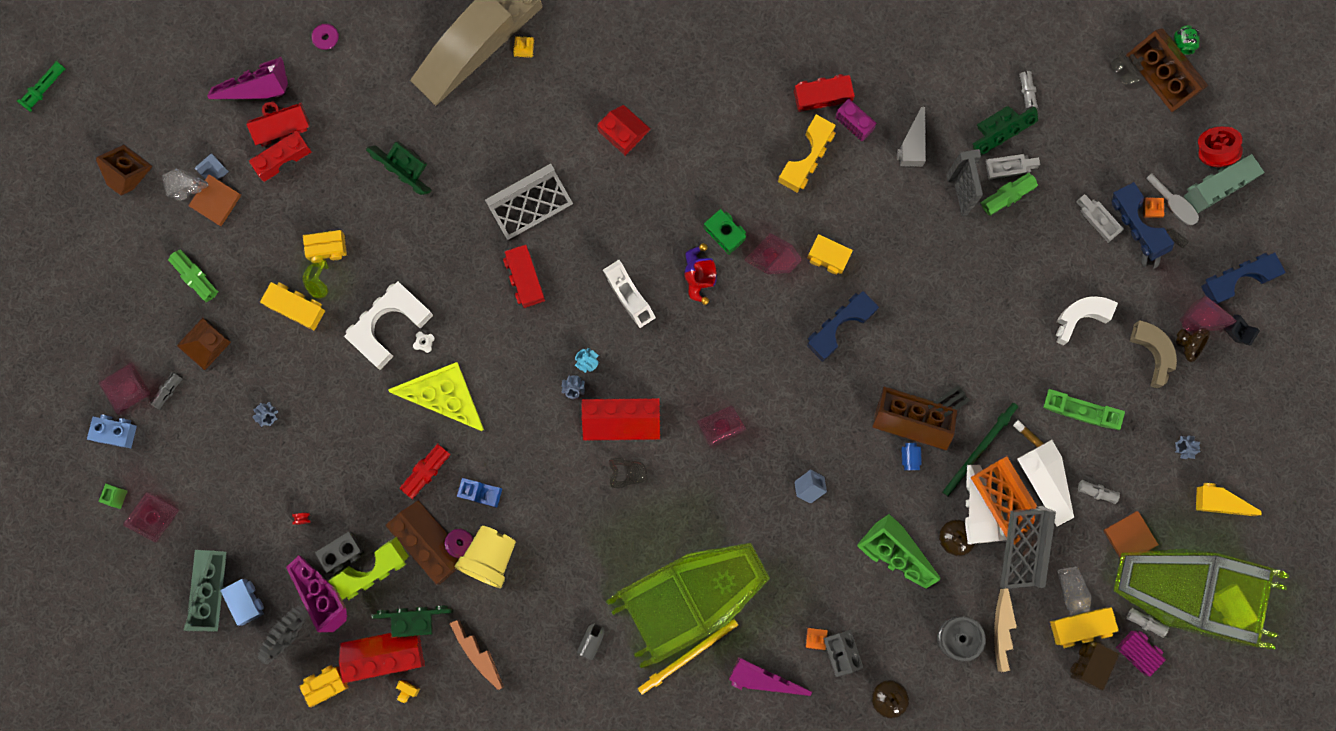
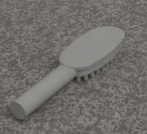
(1178, 205)

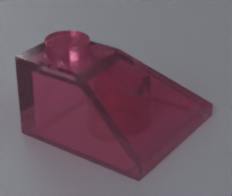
(774, 256)
(1206, 315)
(124, 388)

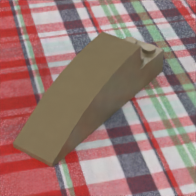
(469, 43)

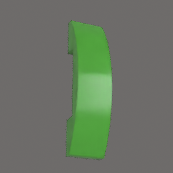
(1083, 411)

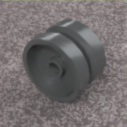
(949, 635)

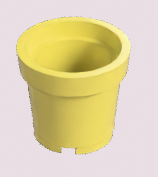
(487, 557)

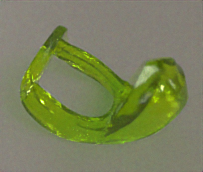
(315, 286)

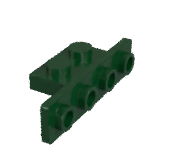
(1002, 127)
(402, 163)
(412, 623)

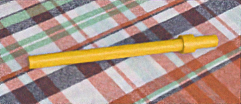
(656, 679)

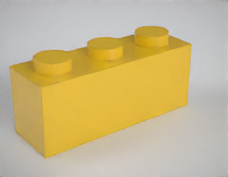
(293, 305)
(1084, 627)

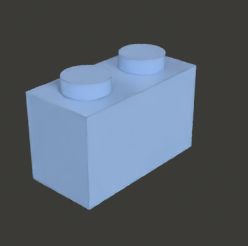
(242, 601)

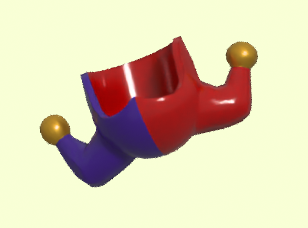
(699, 273)

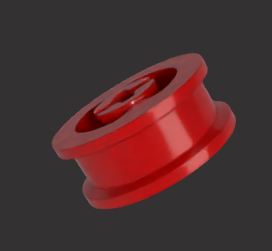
(1220, 152)

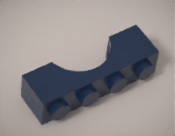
(1153, 241)
(1263, 270)
(859, 309)

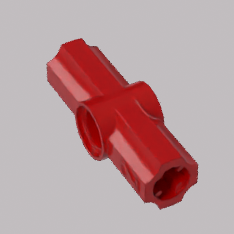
(424, 471)

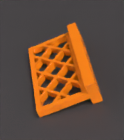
(1015, 489)

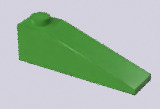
(893, 545)

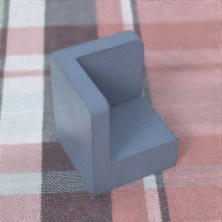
(211, 166)
(810, 486)

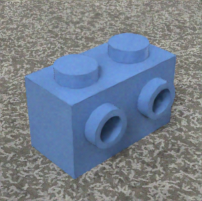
(112, 432)

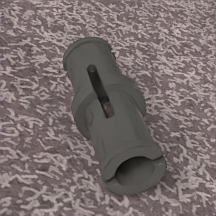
(165, 390)

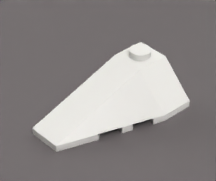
(1048, 477)
(981, 524)

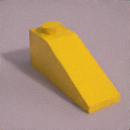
(1219, 500)

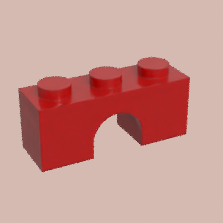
(290, 148)

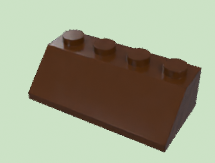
(1168, 70)
(912, 419)
(424, 541)

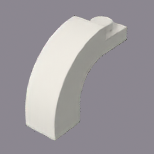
(628, 294)
(1092, 307)

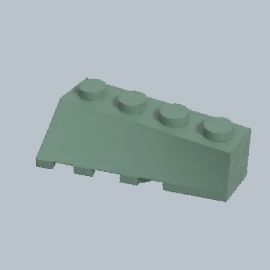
(205, 591)

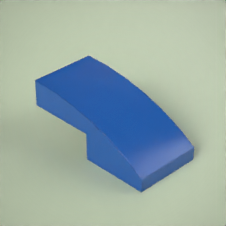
(479, 492)

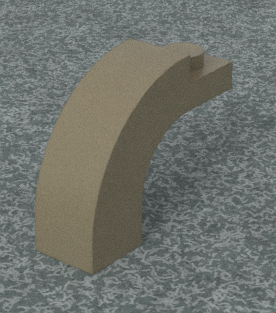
(1161, 348)

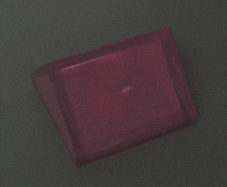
(721, 426)
(151, 516)

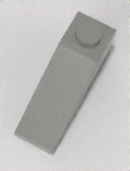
(913, 148)

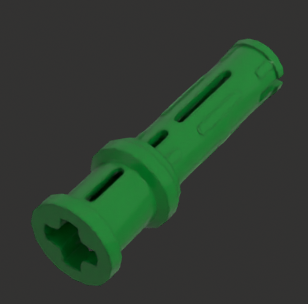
(36, 93)

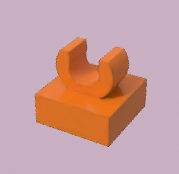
(1153, 207)
(815, 638)

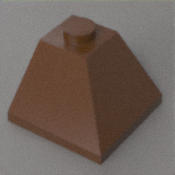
(122, 169)
(203, 343)

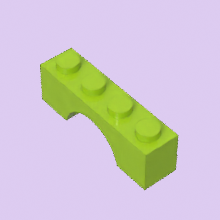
(387, 557)

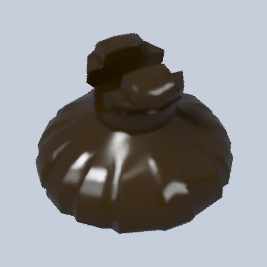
(1193, 343)
(949, 538)
(882, 699)

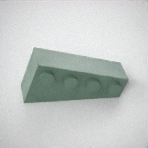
(1224, 183)

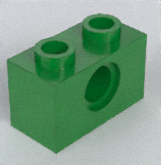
(727, 242)

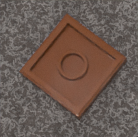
(215, 200)
(1130, 535)

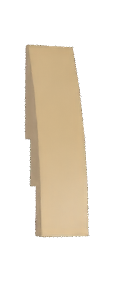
(1003, 622)

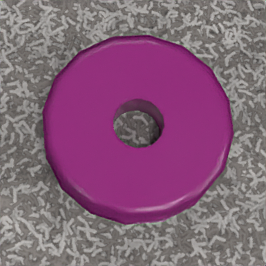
(320, 31)
(451, 542)

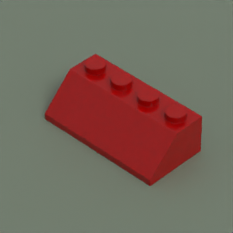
(621, 419)
(379, 656)

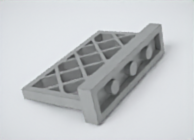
(521, 187)

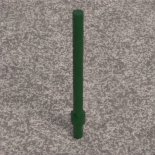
(1002, 421)

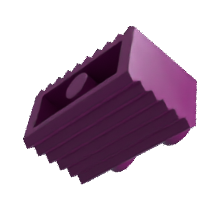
(855, 120)
(1141, 653)

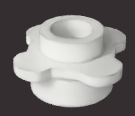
(428, 342)

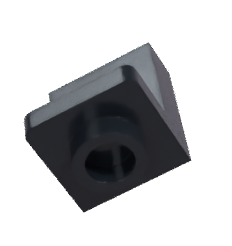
(1241, 331)

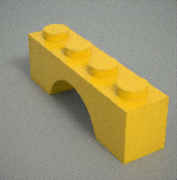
(795, 173)

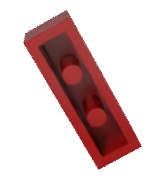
(823, 92)
(278, 124)
(523, 276)

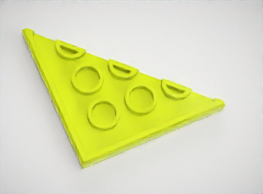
(443, 393)

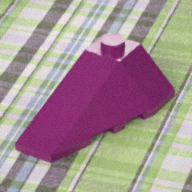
(263, 83)
(318, 596)
(753, 677)

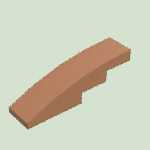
(482, 661)

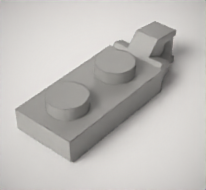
(1010, 166)
(1099, 218)

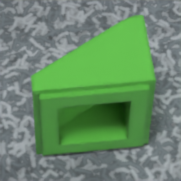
(113, 496)

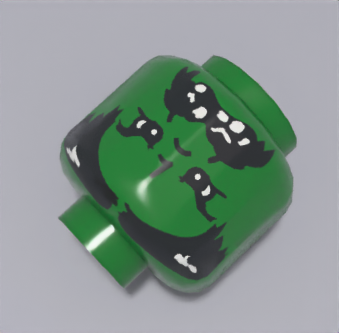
(1187, 39)

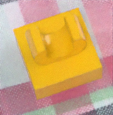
(524, 46)
(406, 690)

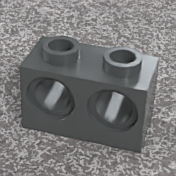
(337, 548)
(843, 653)

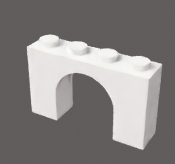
(363, 334)

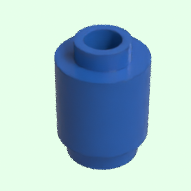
(911, 456)

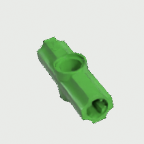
(1009, 193)
(193, 275)

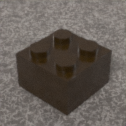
(1094, 665)

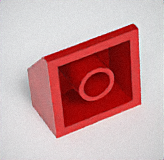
(622, 129)

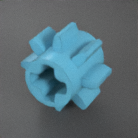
(586, 360)

